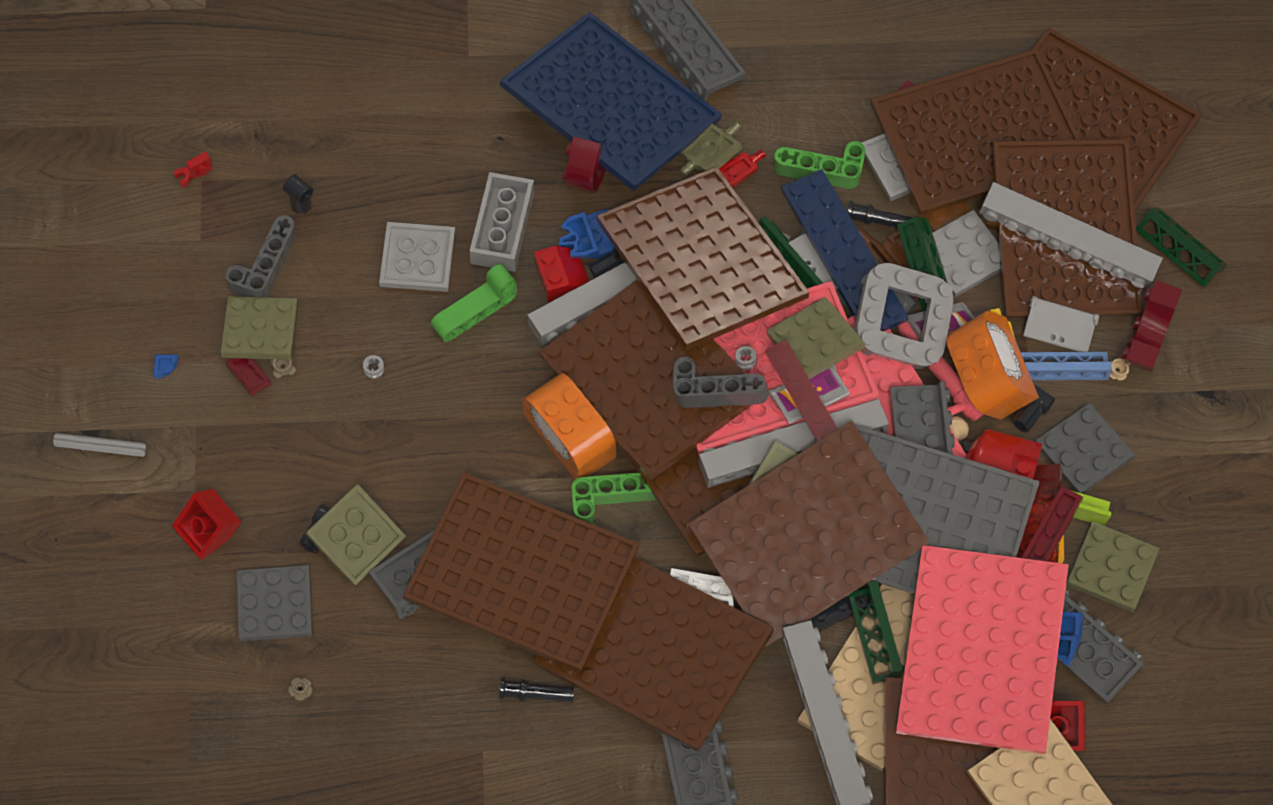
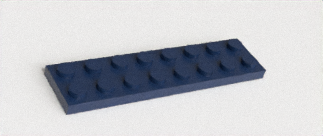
(837, 242)

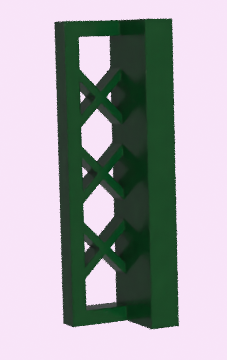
(1188, 242)
(921, 249)
(798, 265)
(884, 631)

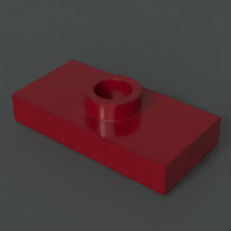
(248, 374)

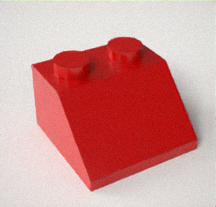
(559, 271)
(206, 522)
(1071, 722)

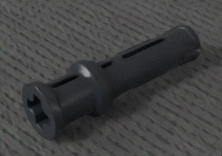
(870, 215)
(522, 690)

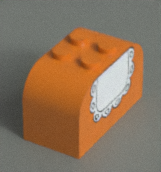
(991, 365)
(570, 426)

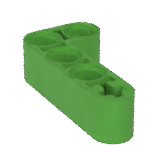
(839, 166)
(477, 305)
(618, 493)

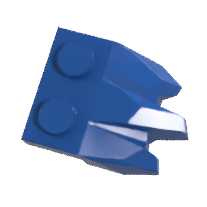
(585, 237)
(1070, 636)

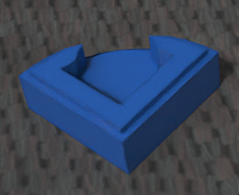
(164, 365)

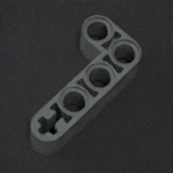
(266, 257)
(755, 385)

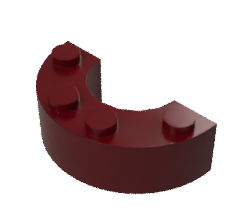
(583, 165)
(1152, 326)

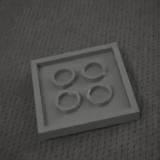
(1085, 449)
(274, 603)

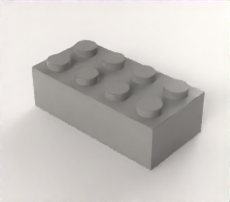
(502, 221)

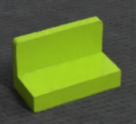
(1093, 510)

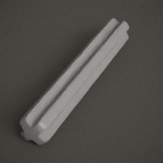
(99, 444)

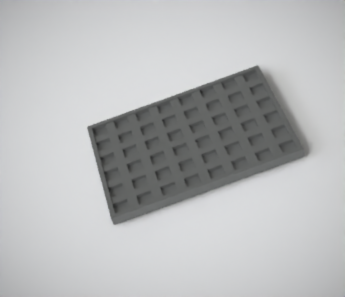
(953, 502)

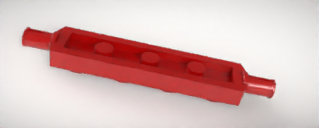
(741, 167)

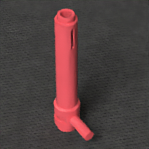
(945, 373)

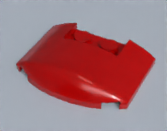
(1006, 453)

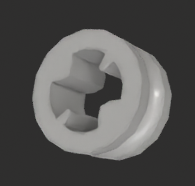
(746, 350)
(371, 373)

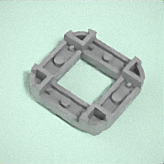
(936, 322)

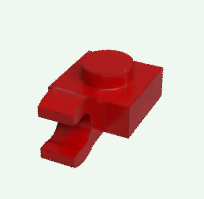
(195, 167)

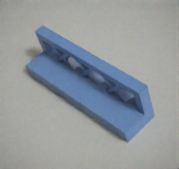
(1067, 370)

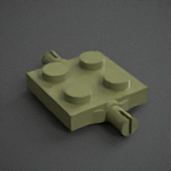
(711, 149)

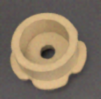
(1123, 369)

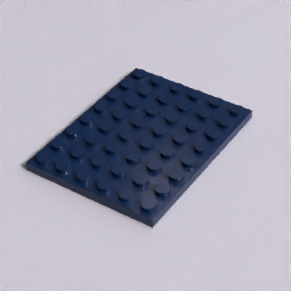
(612, 94)

